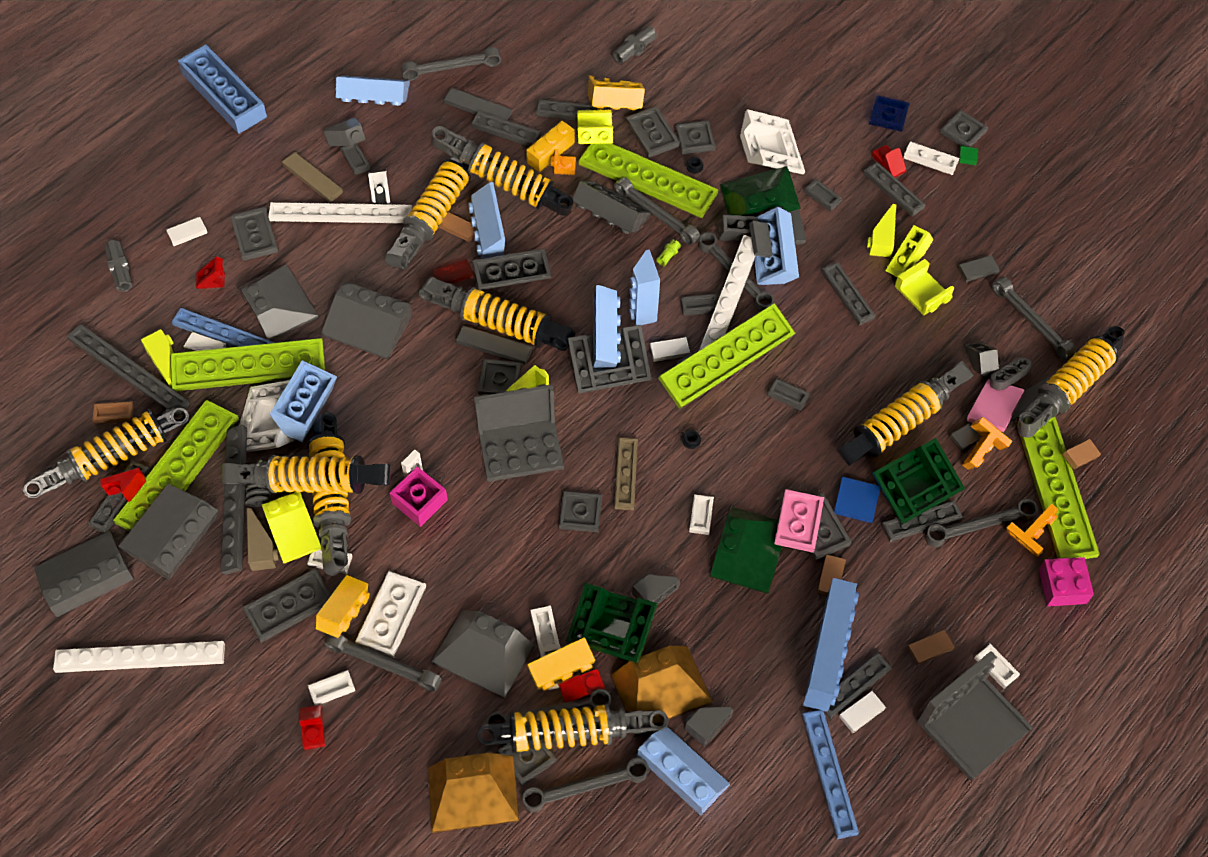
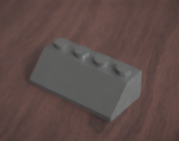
(610, 206)
(511, 269)

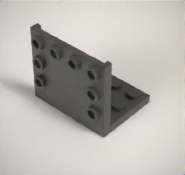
(518, 432)
(973, 720)

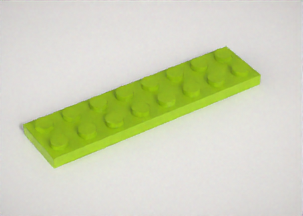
(650, 177)
(726, 356)
(243, 364)
(182, 460)
(1057, 486)

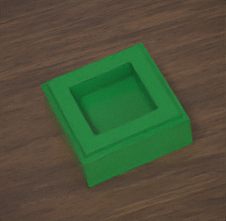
(968, 155)

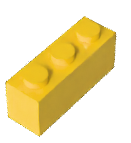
(558, 138)
(342, 606)
(561, 664)

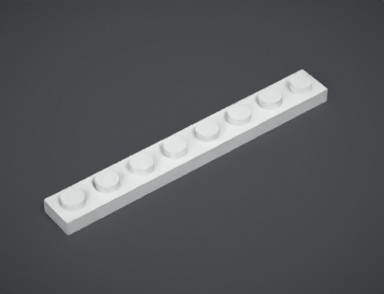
(338, 212)
(731, 292)
(139, 656)

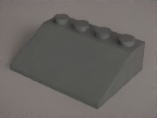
(366, 320)
(169, 530)
(82, 574)

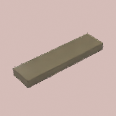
(312, 177)
(626, 473)

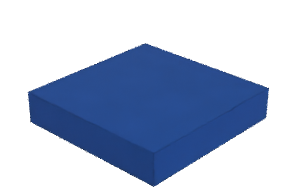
(857, 499)

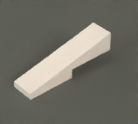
(545, 633)

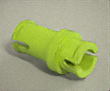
(670, 250)

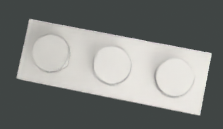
(931, 158)

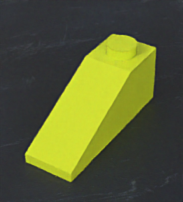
(883, 235)
(910, 251)
(160, 350)

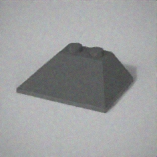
(277, 302)
(630, 370)
(484, 652)

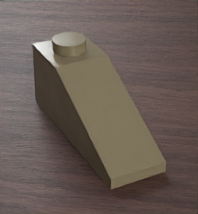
(261, 550)

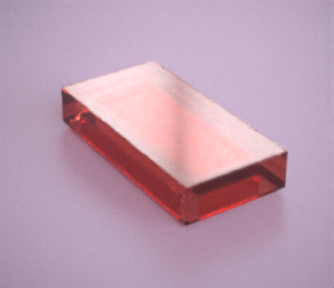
(453, 272)

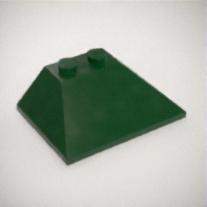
(760, 193)
(918, 481)
(747, 551)
(612, 622)

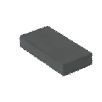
(355, 159)
(823, 195)
(761, 239)
(978, 268)
(699, 304)
(788, 394)

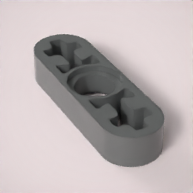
(1019, 368)

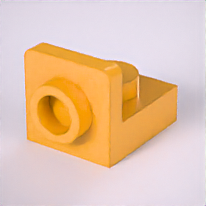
(563, 164)

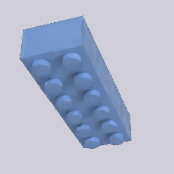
(222, 89)
(831, 645)

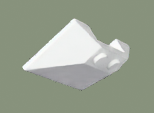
(770, 142)
(261, 428)

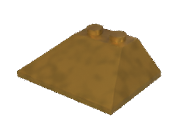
(662, 682)
(472, 792)

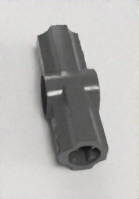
(634, 44)
(118, 265)

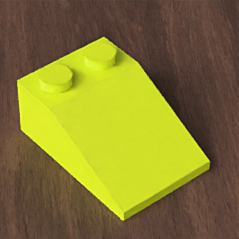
(291, 527)

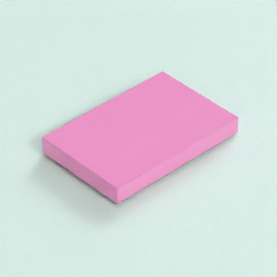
(996, 405)
(799, 520)

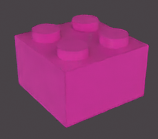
(418, 496)
(1066, 581)

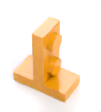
(990, 437)
(1033, 531)

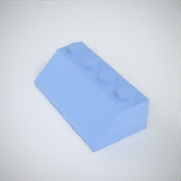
(372, 89)
(487, 222)
(782, 265)
(644, 291)
(605, 328)
(302, 400)
(682, 769)

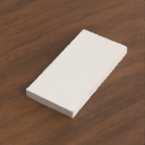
(390, 614)

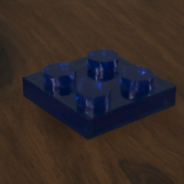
(889, 113)

